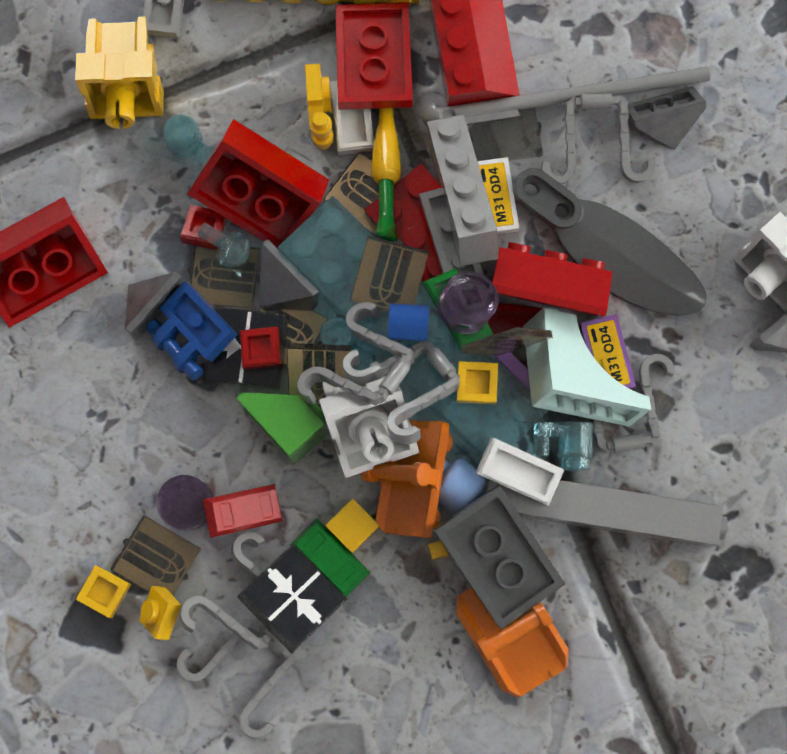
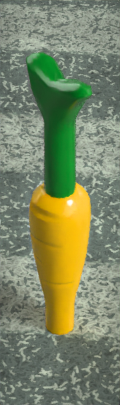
(386, 172)

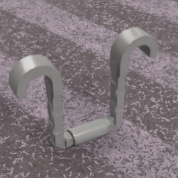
(599, 101)
(391, 380)
(406, 410)
(637, 441)
(218, 613)
(266, 688)

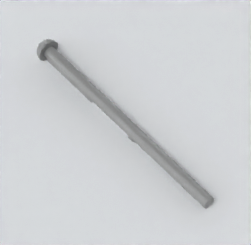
(508, 107)

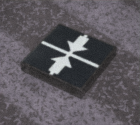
(227, 366)
(292, 598)

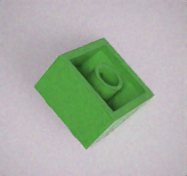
(287, 420)

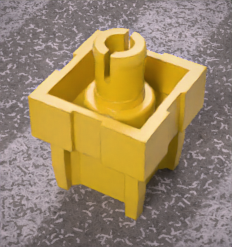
(119, 73)

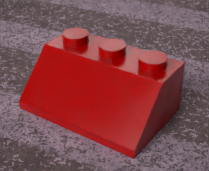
(473, 50)
(258, 185)
(44, 261)
(552, 279)

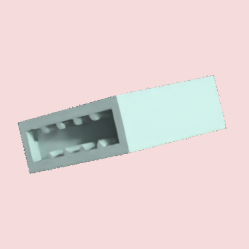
(569, 378)

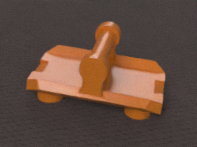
(413, 484)
(521, 652)

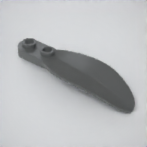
(642, 265)

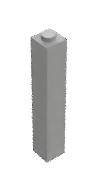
(626, 513)

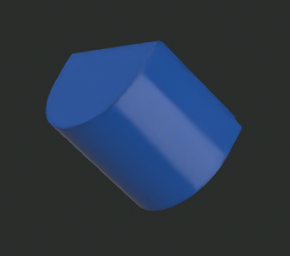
(408, 322)

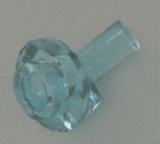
(233, 248)

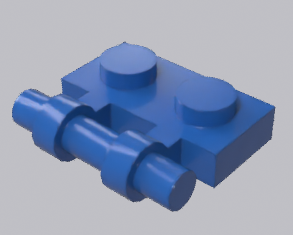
(198, 322)

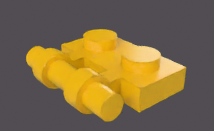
(319, 102)

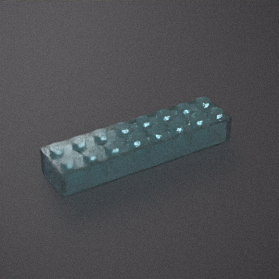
(329, 255)

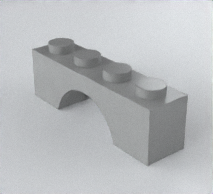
(464, 190)

